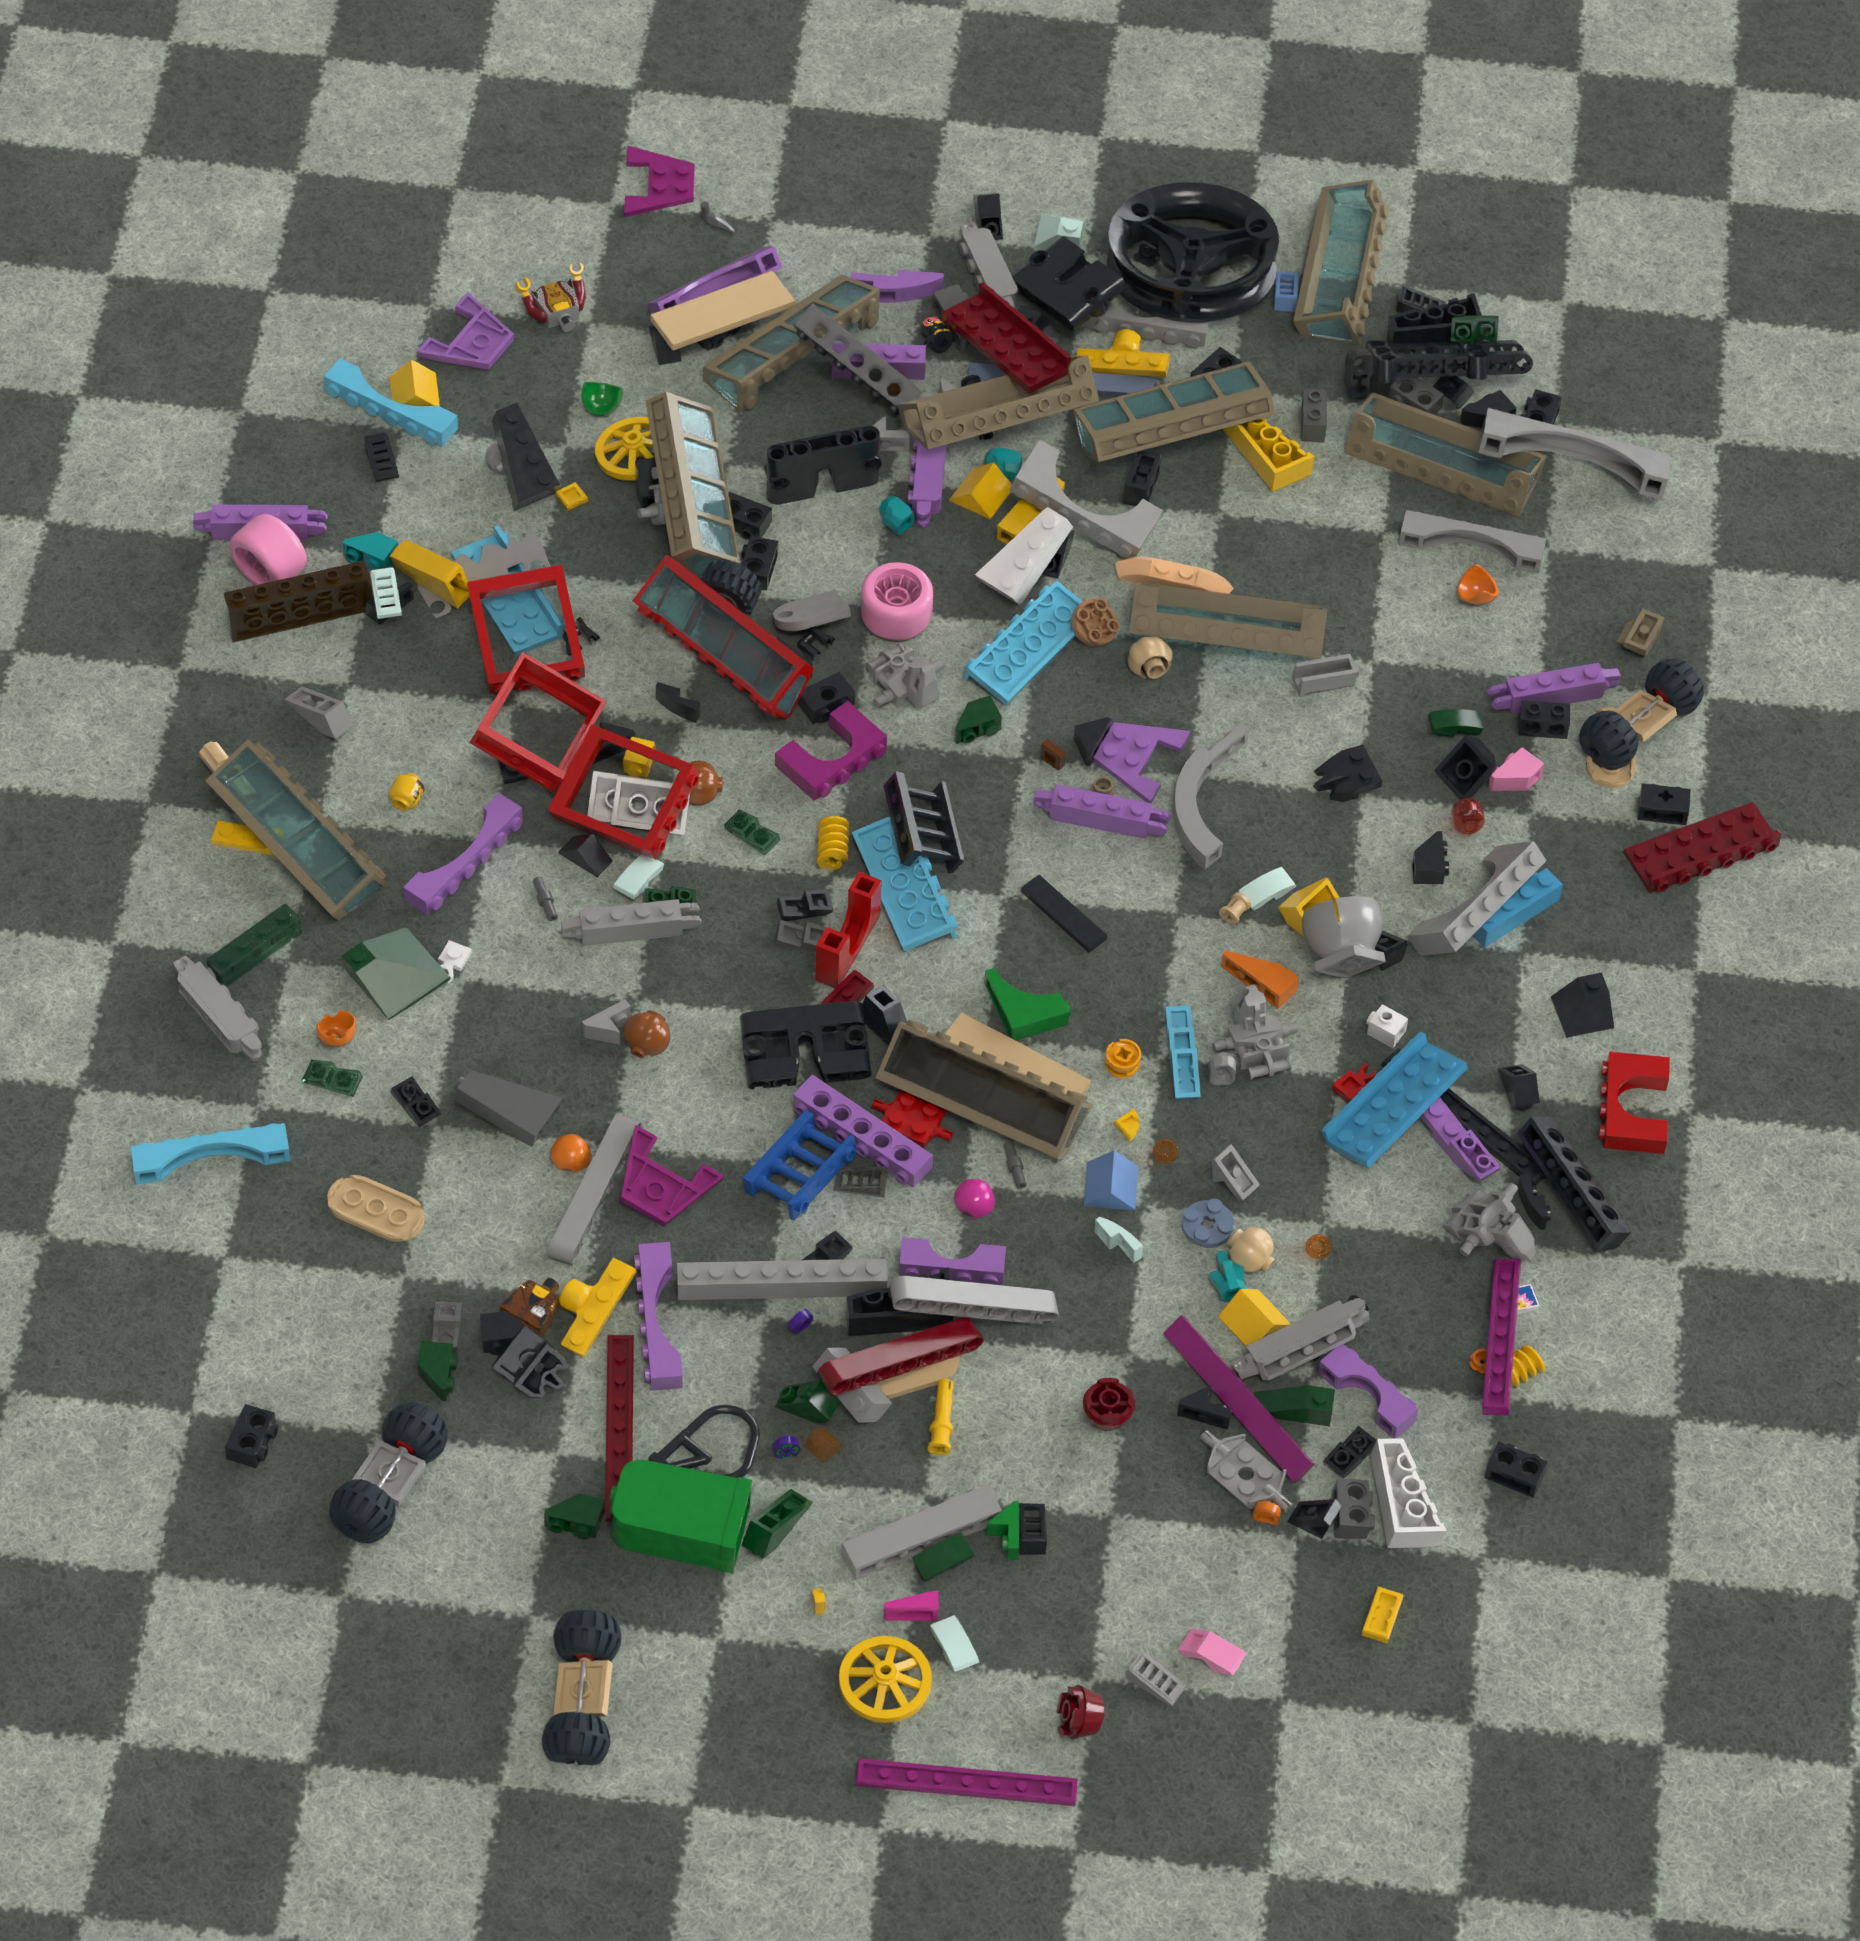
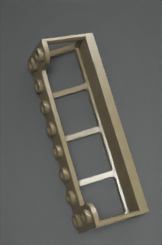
(994, 405)

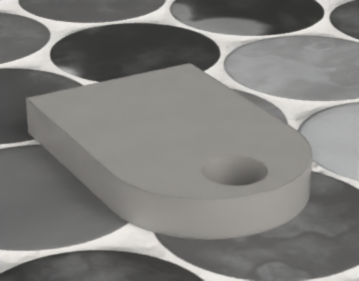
(811, 611)

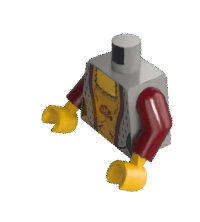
(555, 302)

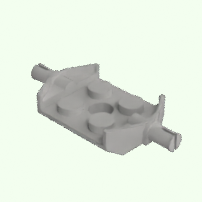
(1235, 1455)

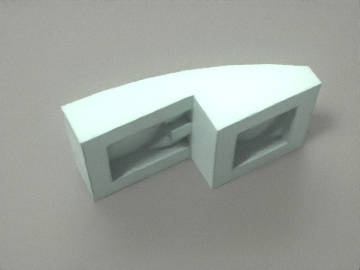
(637, 876)
(1268, 886)
(1115, 1235)
(954, 1643)

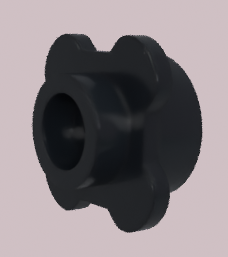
(1146, 255)

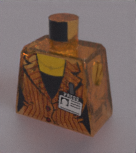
(534, 1304)

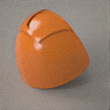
(1477, 586)

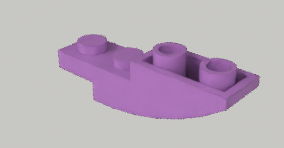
(905, 286)
(1457, 1143)

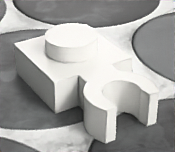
(454, 957)

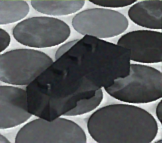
(1430, 324)
(523, 460)
(874, 1312)

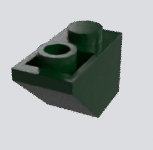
(978, 719)
(435, 1367)
(808, 1401)
(577, 1515)

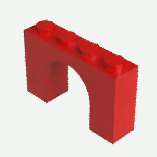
(838, 949)
(1620, 1128)

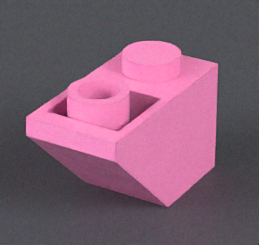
(1517, 772)

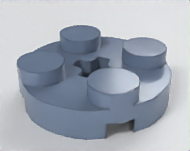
(1208, 1210)

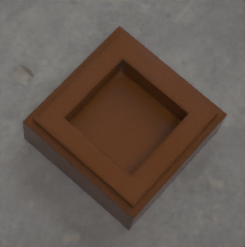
(1053, 754)

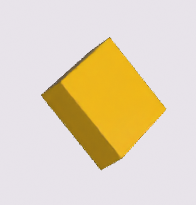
(571, 496)

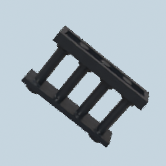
(907, 831)

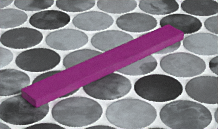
(1501, 1337)
(1239, 1398)
(966, 1782)

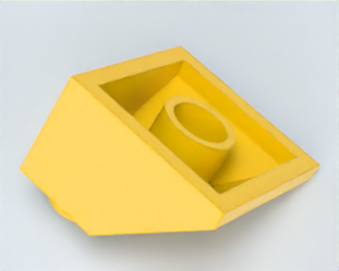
(1304, 899)

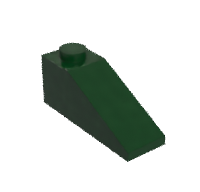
(1299, 1404)
(774, 1523)

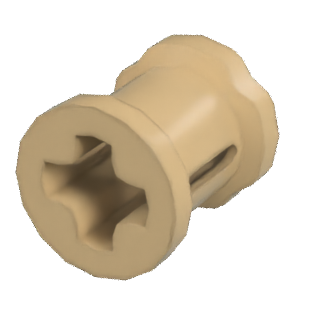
(1235, 908)

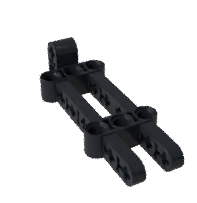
(1469, 358)

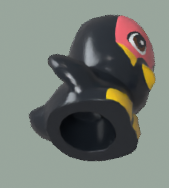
(937, 334)

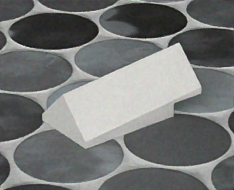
(630, 801)

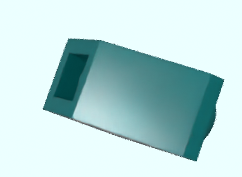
(371, 548)

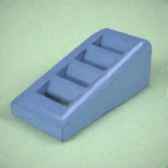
(1286, 298)

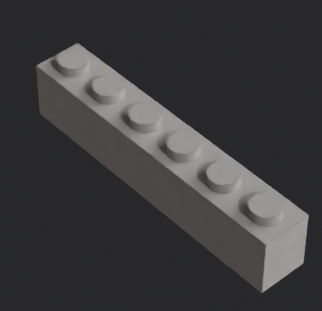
(917, 1532)

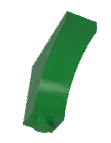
(1025, 1012)

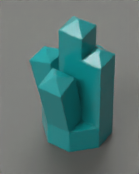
(1228, 1278)

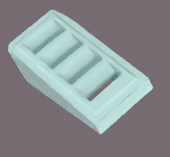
(383, 579)

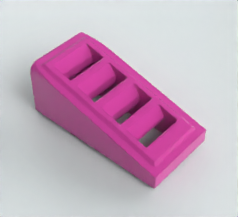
(913, 1608)

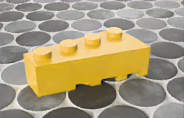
(1271, 453)

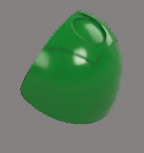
(598, 394)

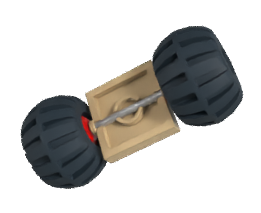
(1613, 736)
(575, 1731)

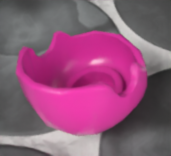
(974, 1197)

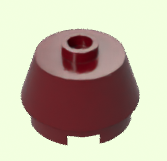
(1109, 1404)
(1081, 1712)

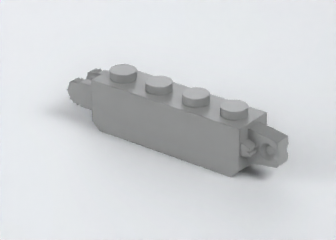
(987, 262)
(632, 922)
(217, 1008)
(1302, 1340)

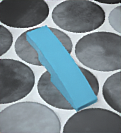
(1182, 1052)

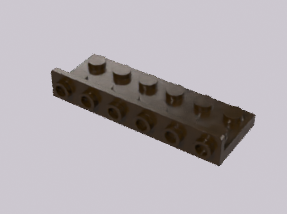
(298, 601)

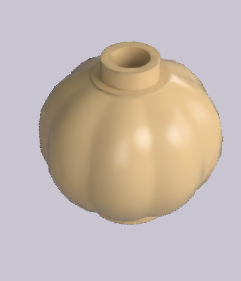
(1152, 654)
(1252, 1249)

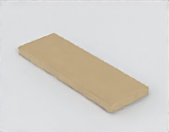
(722, 310)
(1006, 1049)

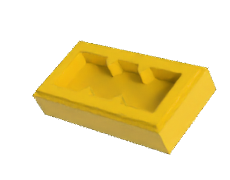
(1382, 1615)

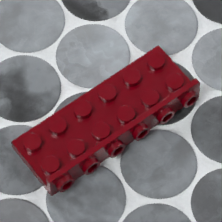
(1008, 339)
(1702, 847)

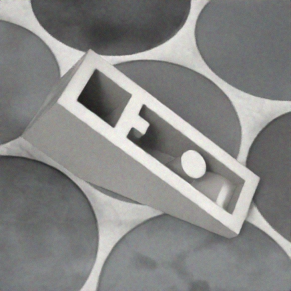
(321, 711)

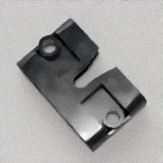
(1067, 284)
(847, 454)
(823, 1026)

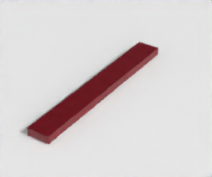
(619, 1411)

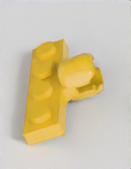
(1126, 358)
(593, 1305)

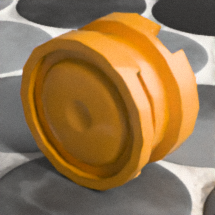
(1123, 1058)

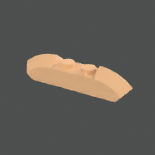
(1171, 574)

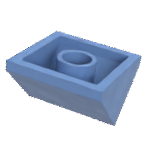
(1111, 1182)

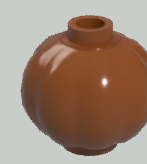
(707, 786)
(647, 1034)

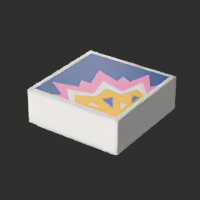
(1527, 1299)

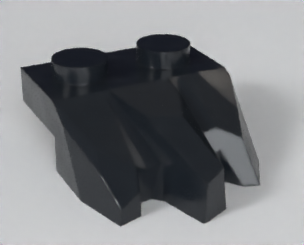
(1348, 774)
(531, 1363)

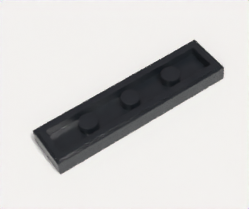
(1064, 913)

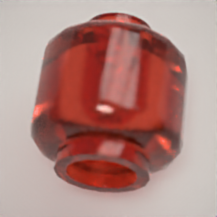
(1468, 816)

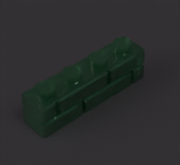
(255, 945)

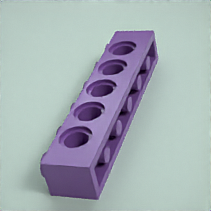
(858, 1120)

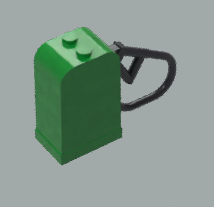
(685, 1511)

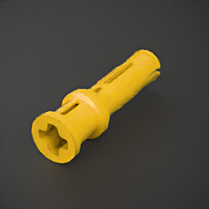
(941, 1426)

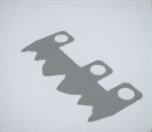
(494, 563)

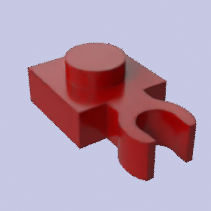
(1351, 1083)

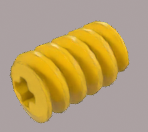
(832, 842)
(1526, 1362)

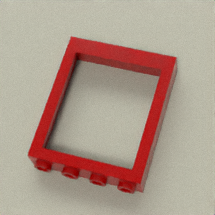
(516, 583)
(519, 757)
(667, 816)

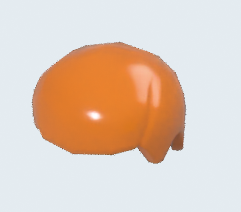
(332, 1025)
(570, 1153)

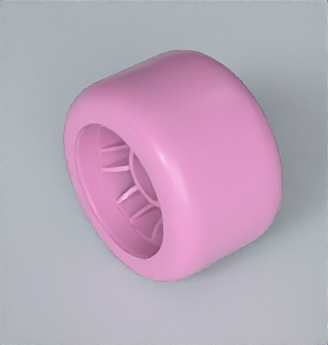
(267, 550)
(896, 601)

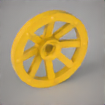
(631, 444)
(885, 1682)

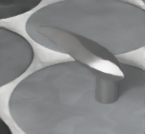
(712, 218)

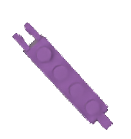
(927, 481)
(226, 520)
(1555, 686)
(1102, 811)

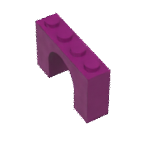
(820, 776)

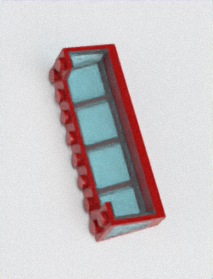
(724, 637)

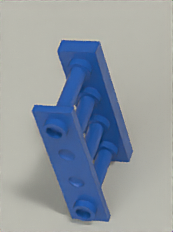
(788, 1146)

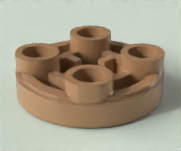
(1094, 622)

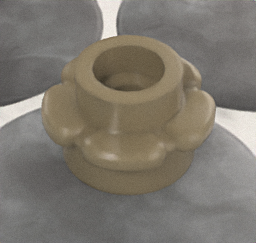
(1103, 782)

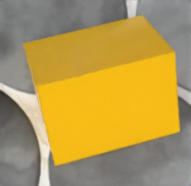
(414, 385)
(983, 490)
(1252, 1316)

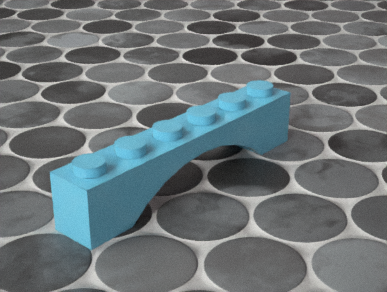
(430, 422)
(157, 1160)

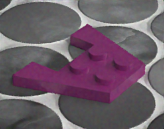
(668, 185)
(657, 1190)

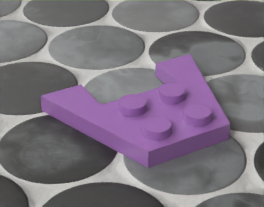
(477, 344)
(1130, 748)

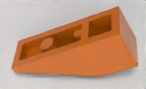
(1269, 977)

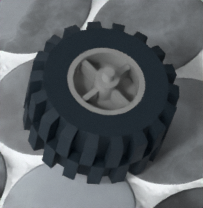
(734, 584)

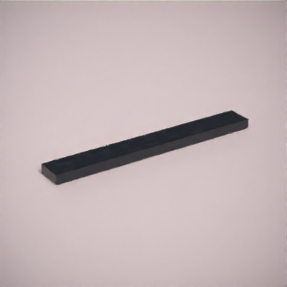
(1492, 1137)

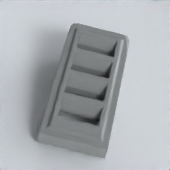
(1150, 1686)

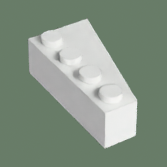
(1026, 556)
(1404, 1504)

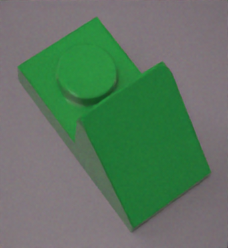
(1007, 1525)

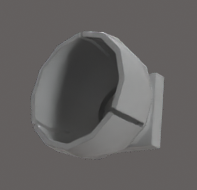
(1344, 945)

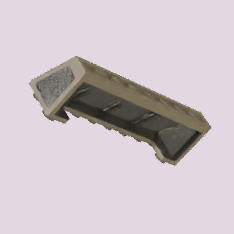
(983, 1089)

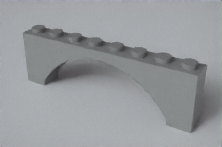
(1639, 466)

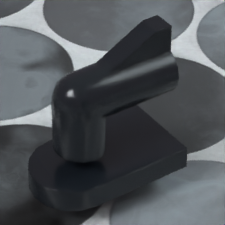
(586, 630)
(804, 643)

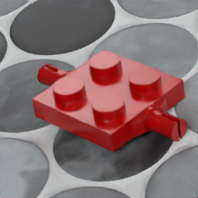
(914, 1118)

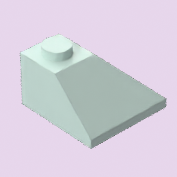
(1054, 227)

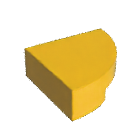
(1128, 1124)
(819, 1601)

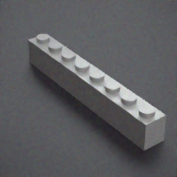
(779, 1279)

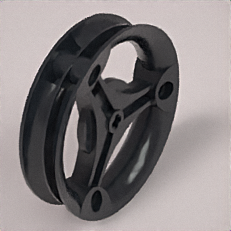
(1194, 251)

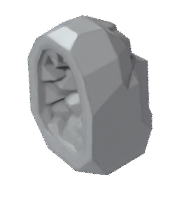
(1222, 1069)

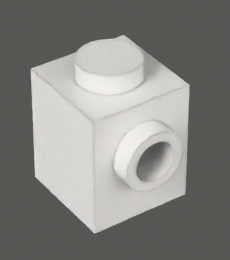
(1386, 1026)

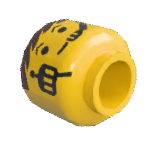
(406, 791)

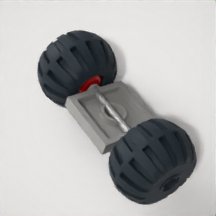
(367, 1503)

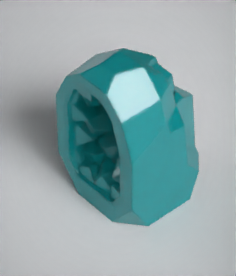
(1007, 460)
(896, 514)

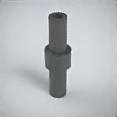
(545, 898)
(1015, 1165)

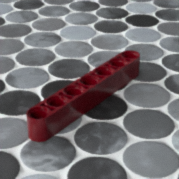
(900, 1356)

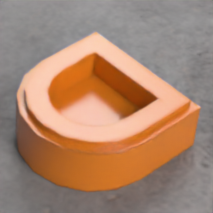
(1266, 1512)

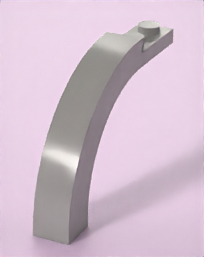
(1189, 825)

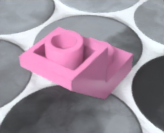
(1215, 1651)

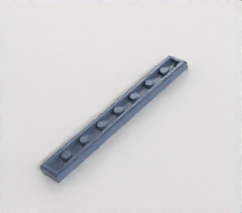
(1105, 383)

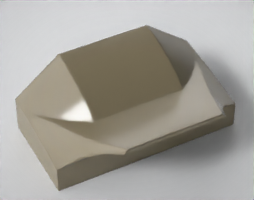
(1641, 632)

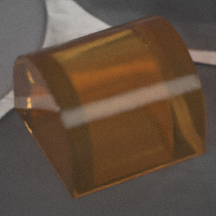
(823, 1444)

